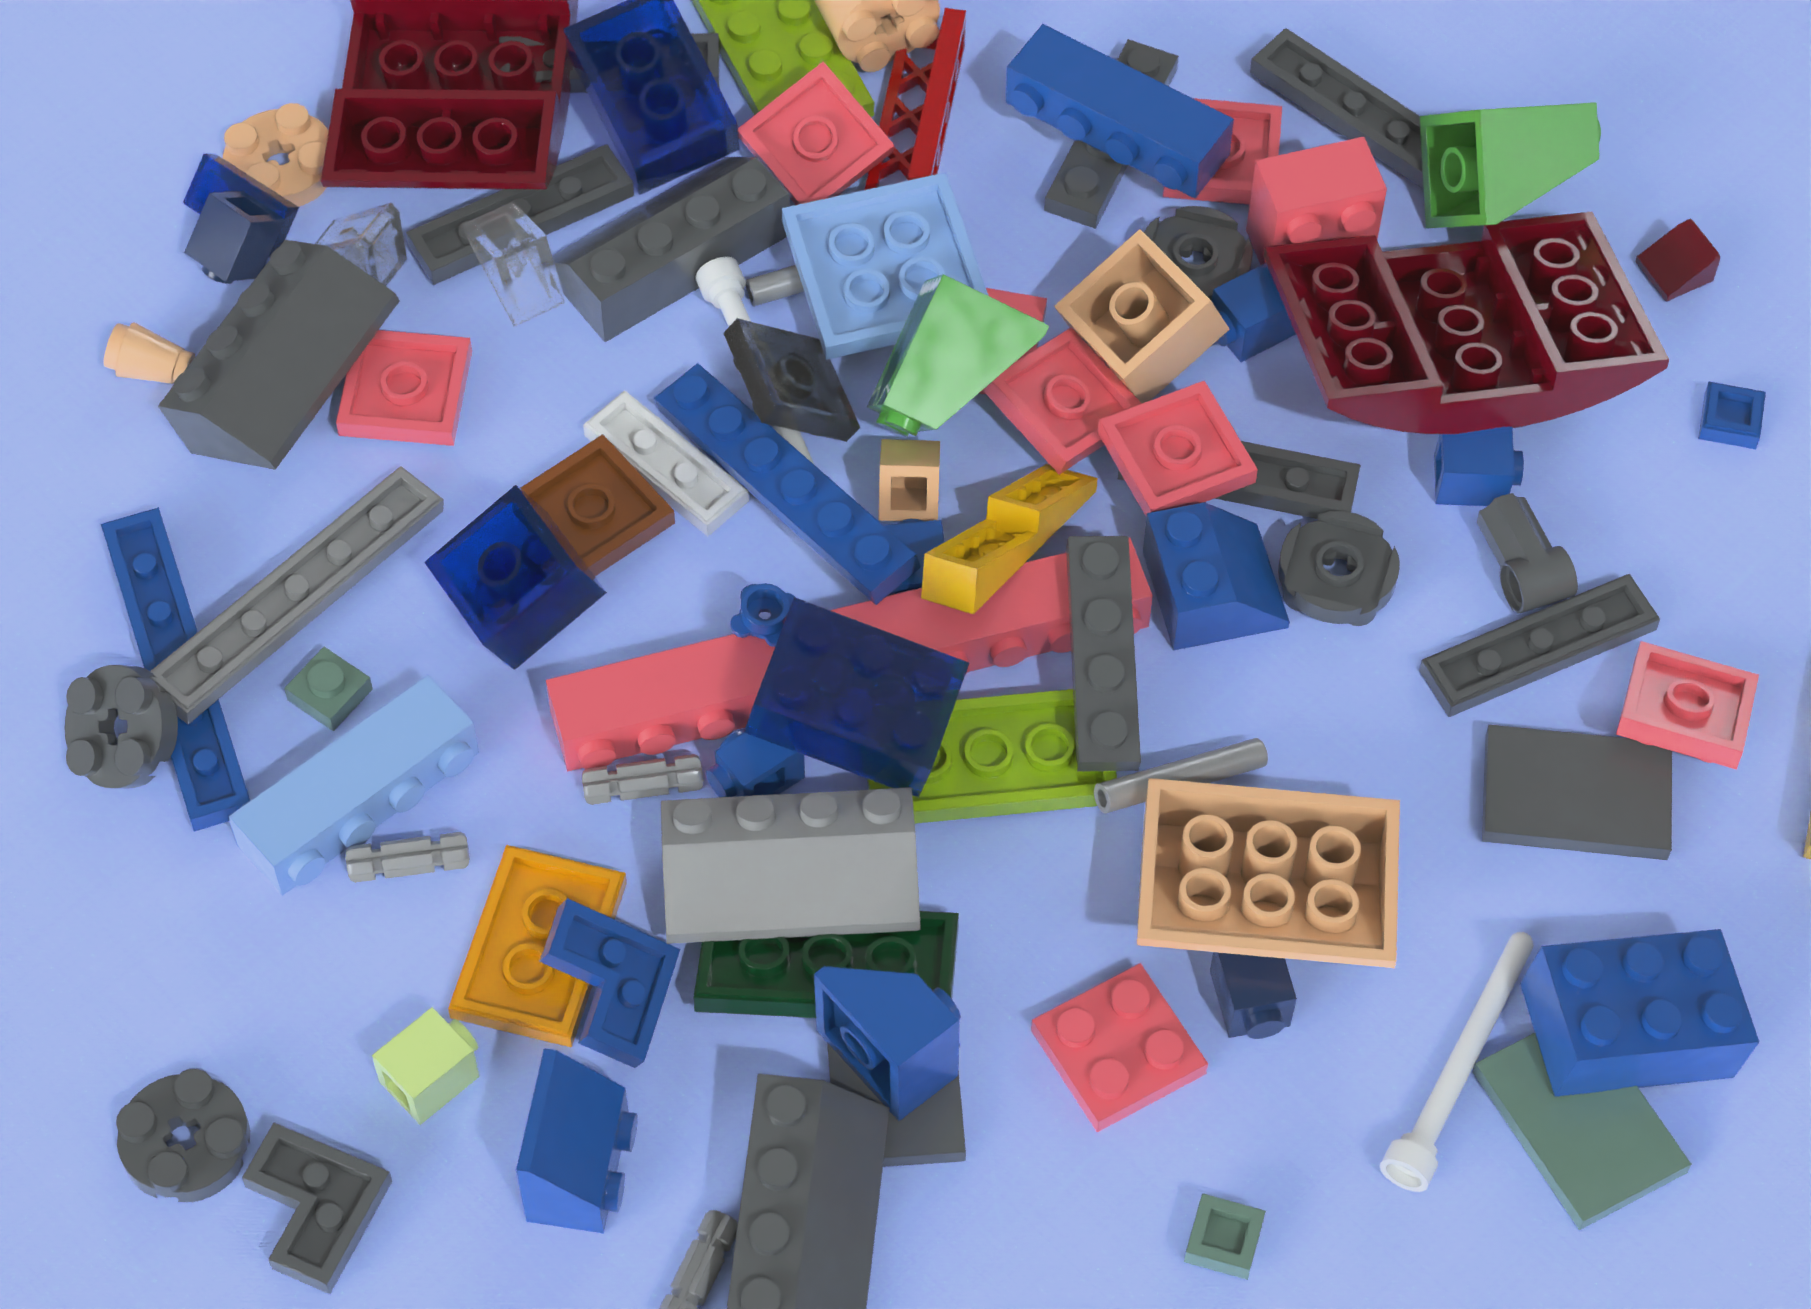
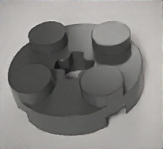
(1206, 232)
(1330, 597)
(91, 719)
(175, 1102)

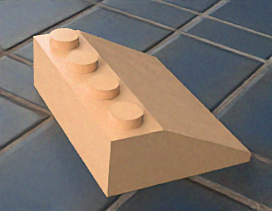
(1269, 873)

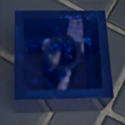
(515, 577)

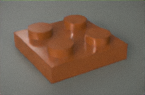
(601, 504)

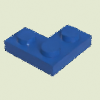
(628, 974)

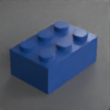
(1638, 1012)

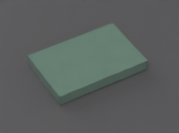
(1589, 1146)

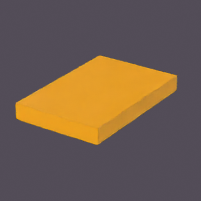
(502, 974)

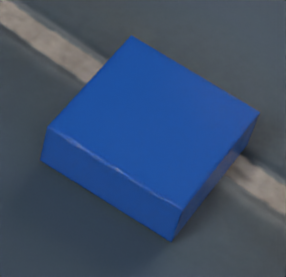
(1732, 415)

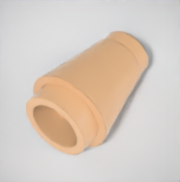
(144, 355)

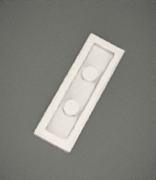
(669, 463)

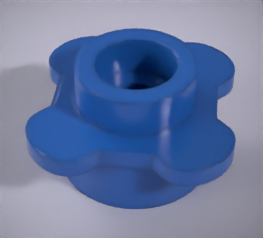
(758, 599)

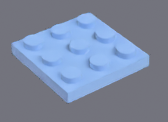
(869, 257)

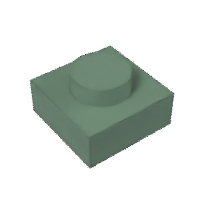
(328, 688)
(1224, 1236)

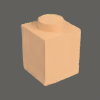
(909, 480)

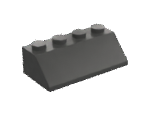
(658, 247)
(277, 356)
(808, 1197)

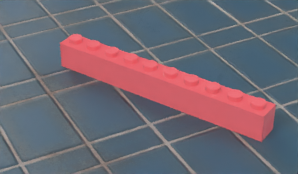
(712, 684)

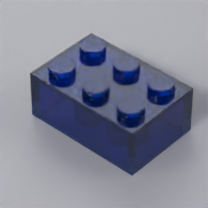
(652, 90)
(856, 697)

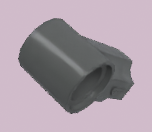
(1530, 567)

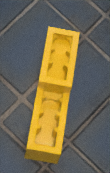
(1016, 525)

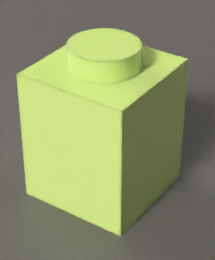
(427, 1064)

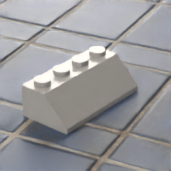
(789, 865)

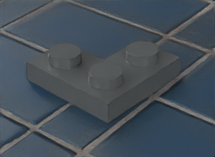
(332, 1201)

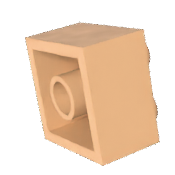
(1142, 316)

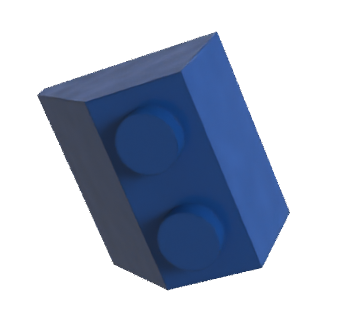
(1211, 576)
(890, 1032)
(574, 1146)

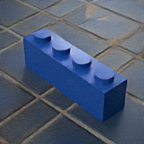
(1118, 111)

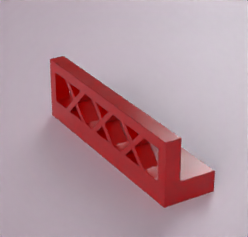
(930, 119)

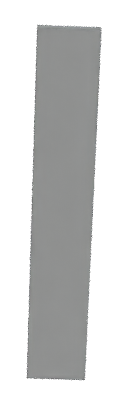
(296, 593)

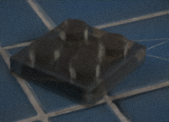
(791, 380)

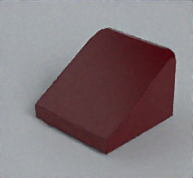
(1680, 261)

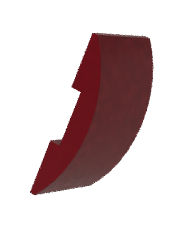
(433, 106)
(1468, 330)

